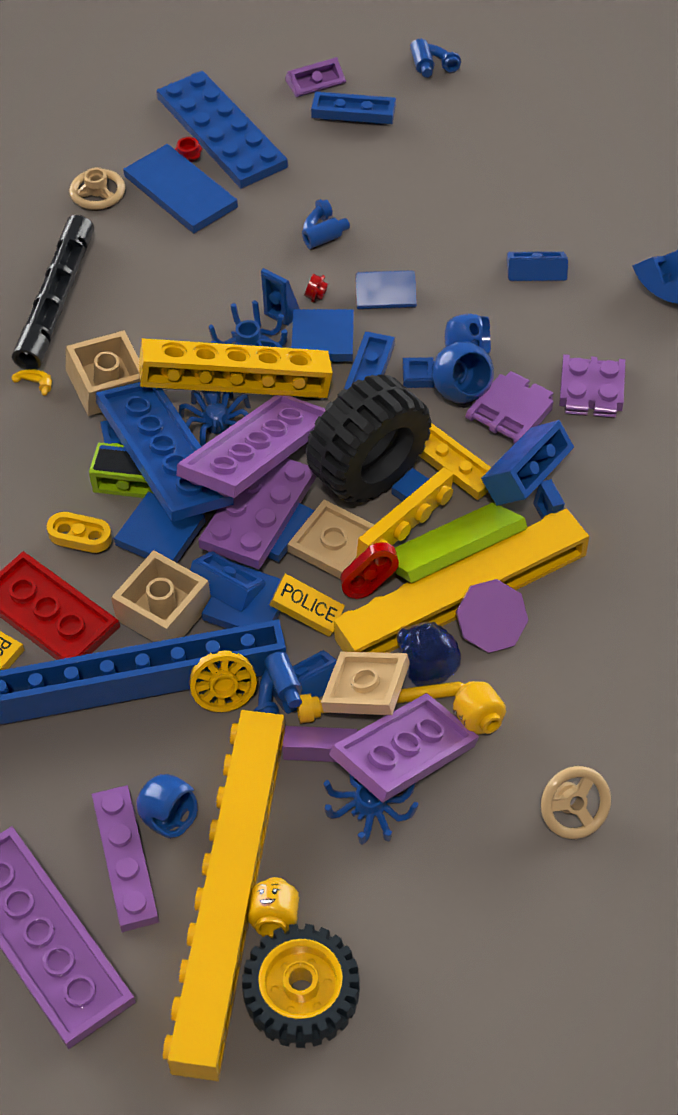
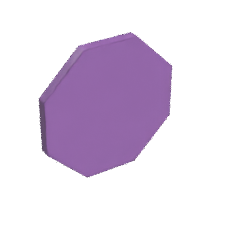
(492, 615)

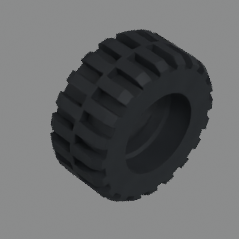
(368, 438)

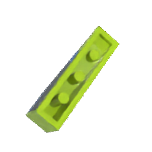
(116, 473)

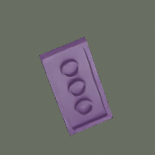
(259, 515)
(403, 747)

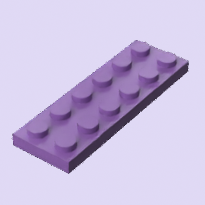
(251, 446)
(53, 948)

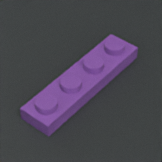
(125, 859)

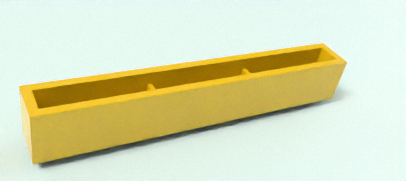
(435, 598)

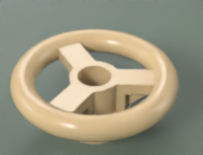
(96, 185)
(559, 794)

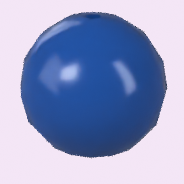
(462, 372)

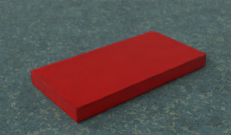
(51, 610)

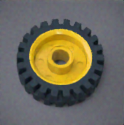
(307, 1013)

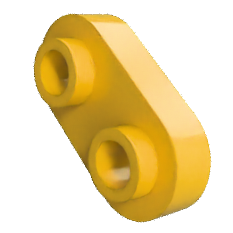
(80, 531)

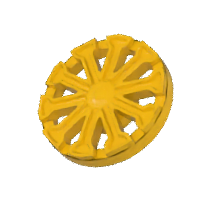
(222, 681)

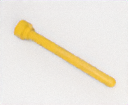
(312, 707)

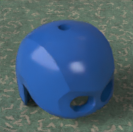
(469, 329)
(164, 803)

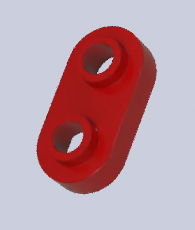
(373, 567)

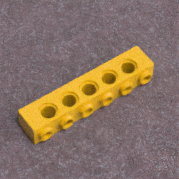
(234, 368)

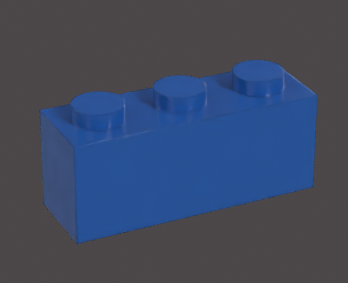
(527, 463)

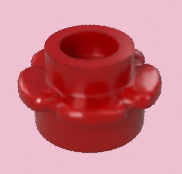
(189, 148)
(316, 288)

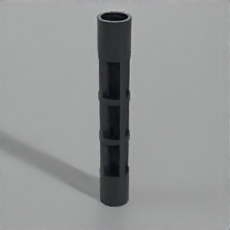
(49, 302)

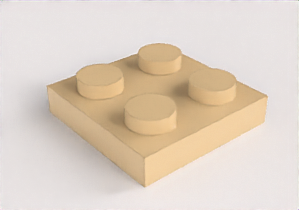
(329, 538)
(365, 683)

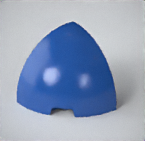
(660, 275)

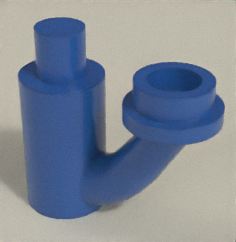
(422, 56)
(326, 231)
(281, 676)

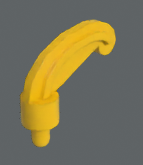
(37, 376)

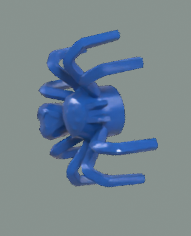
(249, 331)
(215, 415)
(368, 806)

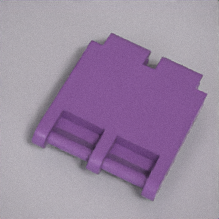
(592, 385)
(512, 406)

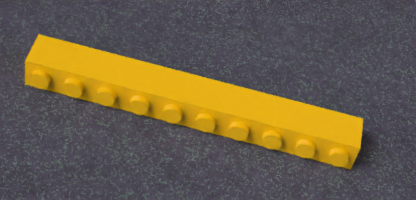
(222, 922)

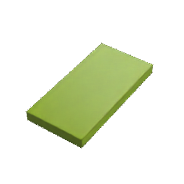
(457, 541)

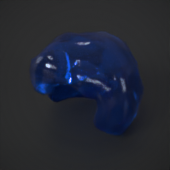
(431, 653)

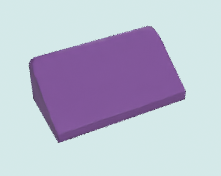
(315, 77)
(312, 742)

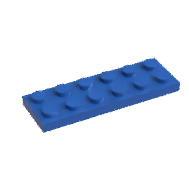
(222, 129)
(157, 443)

